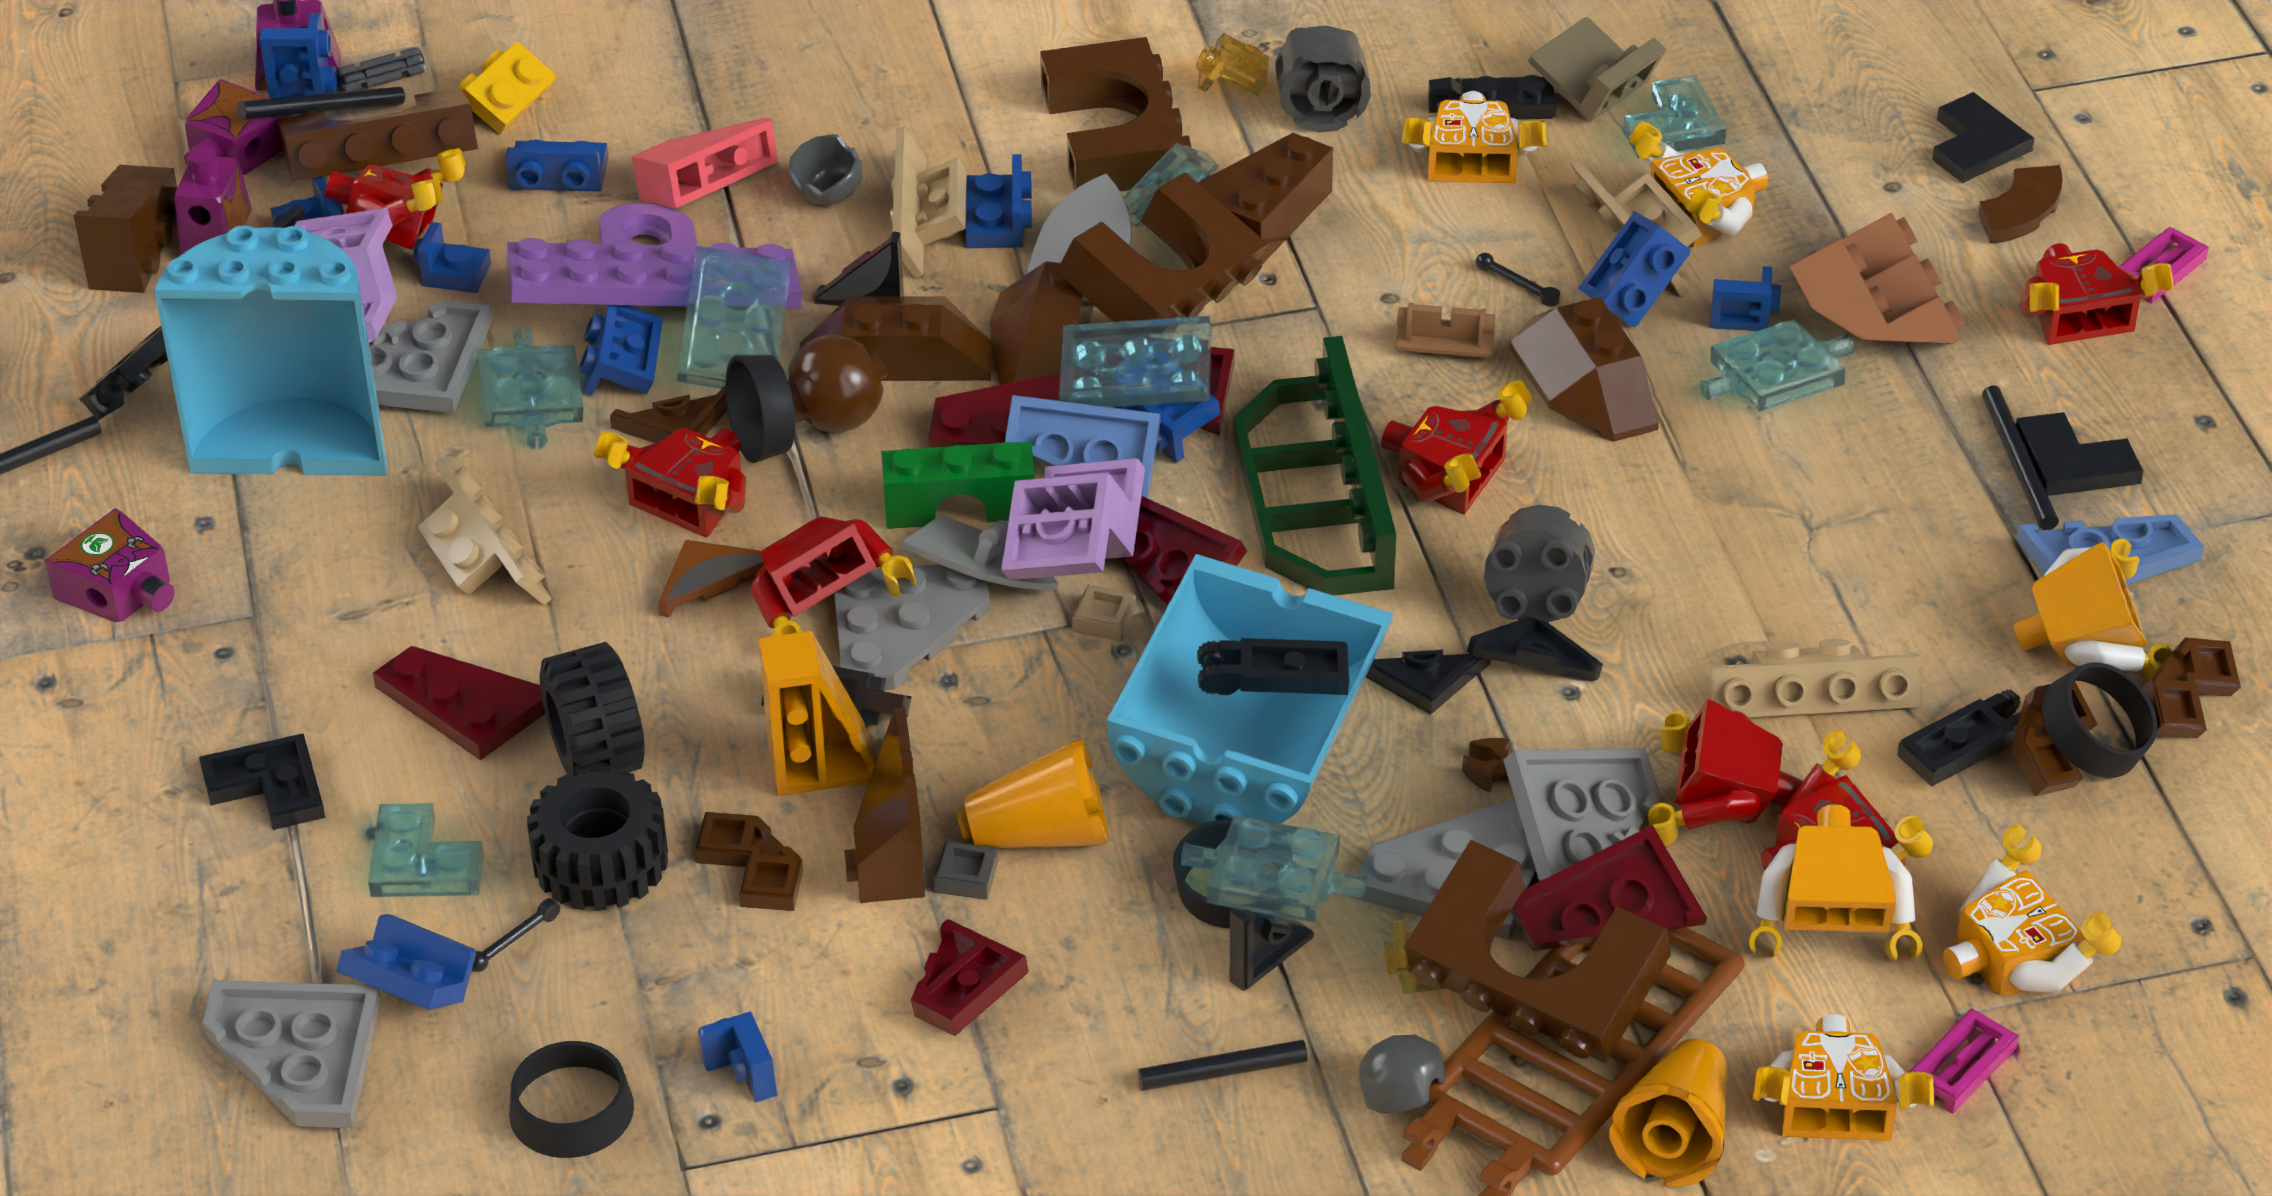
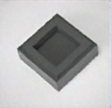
(966, 870)

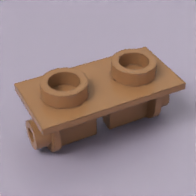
(1424, 331)

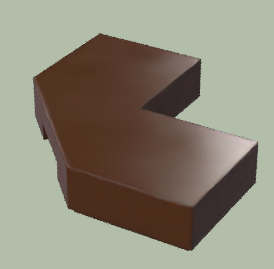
(2188, 670)
(2036, 753)
(740, 840)

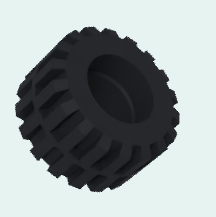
(592, 710)
(597, 839)

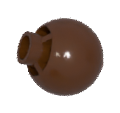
(836, 383)

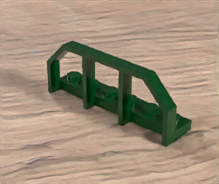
(1349, 448)

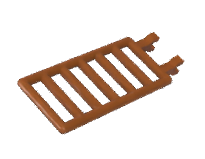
(1520, 1152)

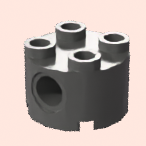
(1322, 77)
(1539, 564)

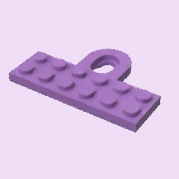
(619, 268)

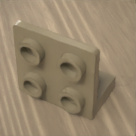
(1593, 68)

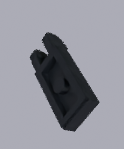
(1274, 666)
(1962, 738)

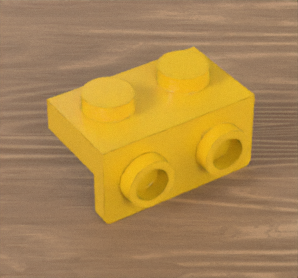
(507, 86)

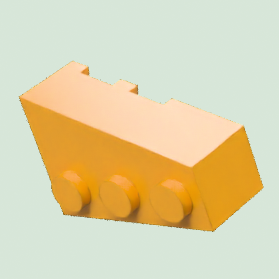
(810, 719)

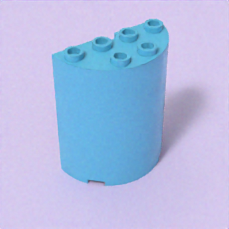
(271, 356)
(1244, 750)

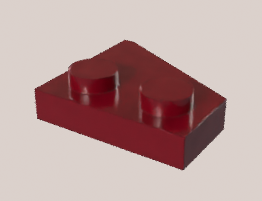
(964, 978)

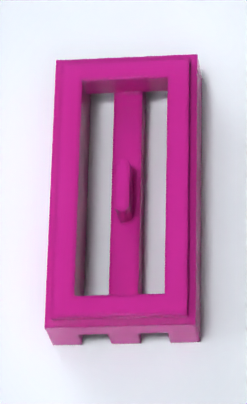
(2182, 258)
(1980, 1071)

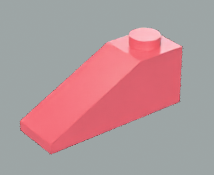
(703, 162)

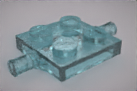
(1777, 365)
(530, 386)
(1274, 869)

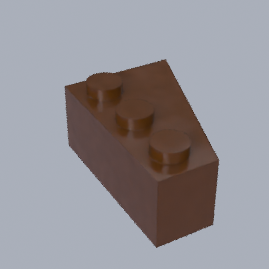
(1275, 187)
(127, 227)

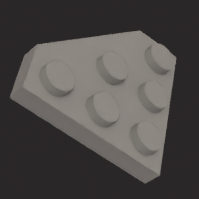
(431, 358)
(895, 633)
(1579, 801)
(1413, 867)
(297, 1043)

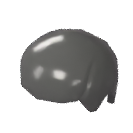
(825, 169)
(1399, 1073)

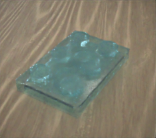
(731, 311)
(1136, 362)

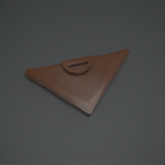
(670, 415)

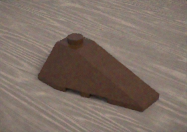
(1031, 321)
(888, 824)

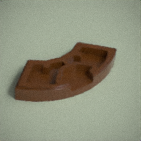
(2021, 209)

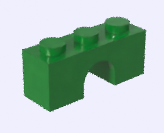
(924, 477)

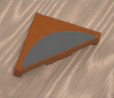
(706, 572)

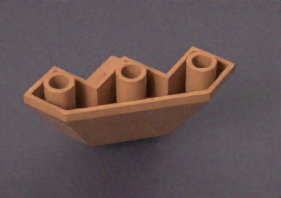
(1879, 286)

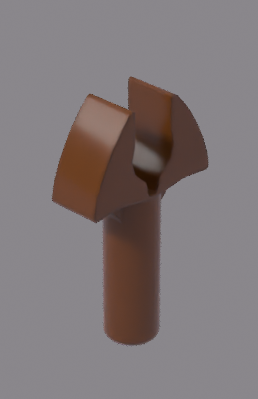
(1486, 761)

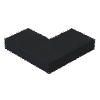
(1982, 140)
(2072, 466)
(273, 768)

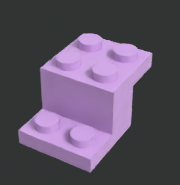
(362, 240)
(1073, 519)

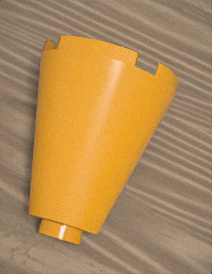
(1039, 805)
(1675, 1116)

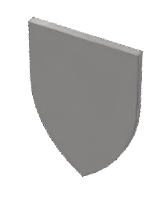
(1079, 211)
(969, 551)

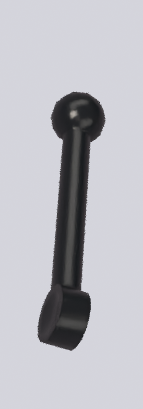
(1549, 296)
(546, 911)

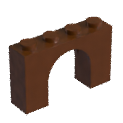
(1118, 77)
(322, 145)
(1192, 223)
(1579, 1009)

